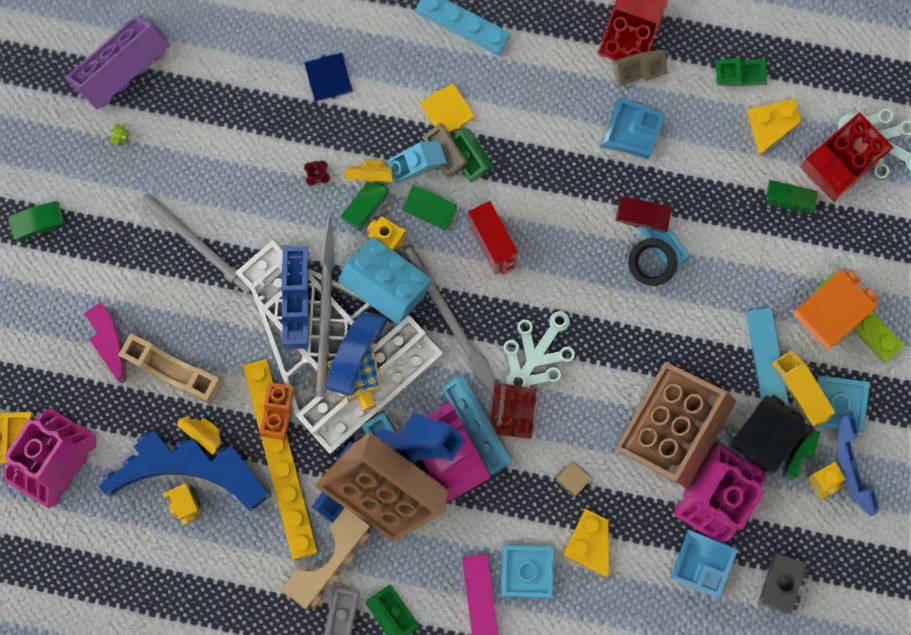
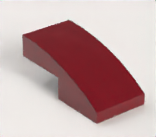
(643, 213)

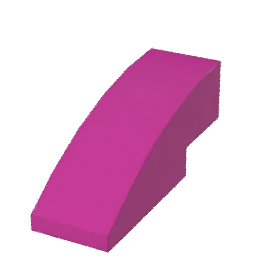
(107, 341)

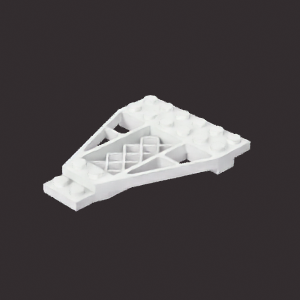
(399, 355)

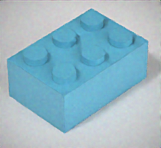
(385, 280)

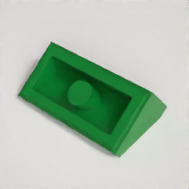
(478, 160)
(791, 197)
(365, 205)
(429, 207)
(391, 612)

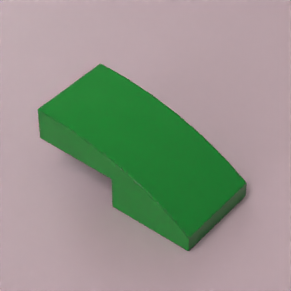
(741, 73)
(35, 220)
(804, 450)

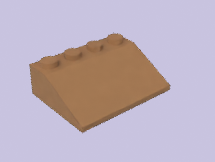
(676, 424)
(383, 488)

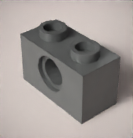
(772, 595)

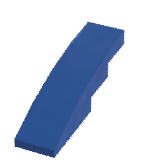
(295, 297)

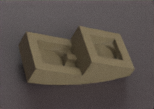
(641, 65)

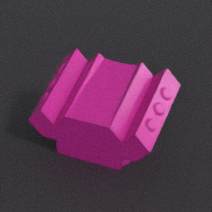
(47, 456)
(465, 469)
(721, 494)

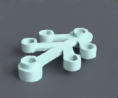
(887, 133)
(535, 356)

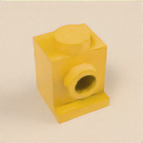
(393, 239)
(827, 480)
(183, 503)

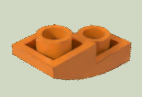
(277, 411)

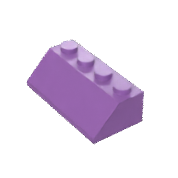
(117, 62)

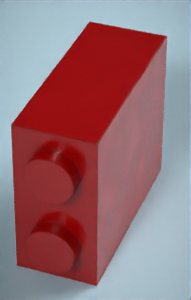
(493, 238)

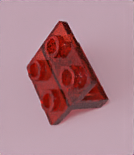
(513, 410)

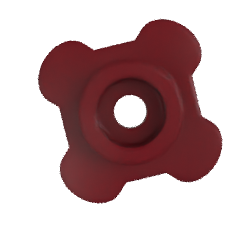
(311, 168)

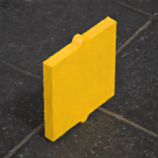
(447, 108)

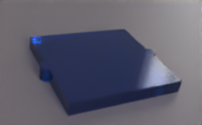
(328, 77)

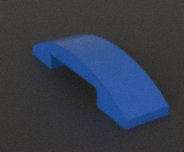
(353, 351)
(863, 495)

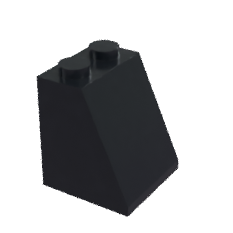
(769, 434)

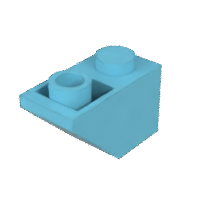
(417, 160)

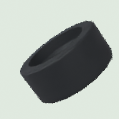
(637, 250)

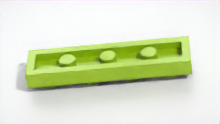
(875, 334)

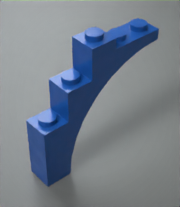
(416, 441)
(189, 459)

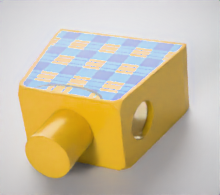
(367, 383)

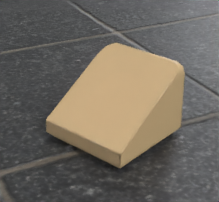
(573, 479)

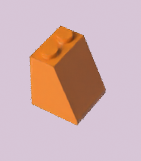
(837, 308)

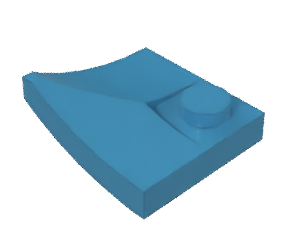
(632, 129)
(703, 563)

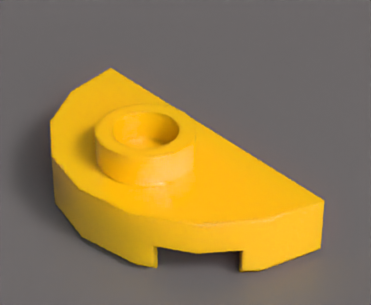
(370, 171)
(201, 431)

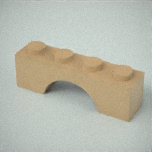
(170, 370)
(307, 586)

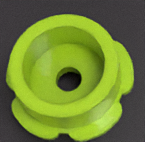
(118, 134)

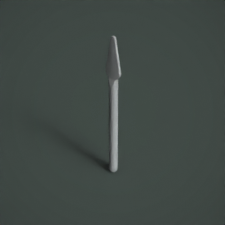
(327, 261)
(476, 362)

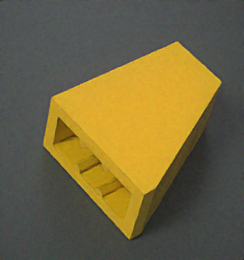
(803, 388)

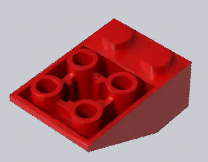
(632, 28)
(846, 157)

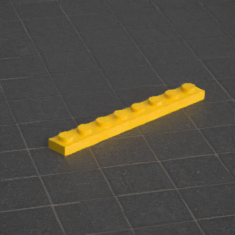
(282, 469)

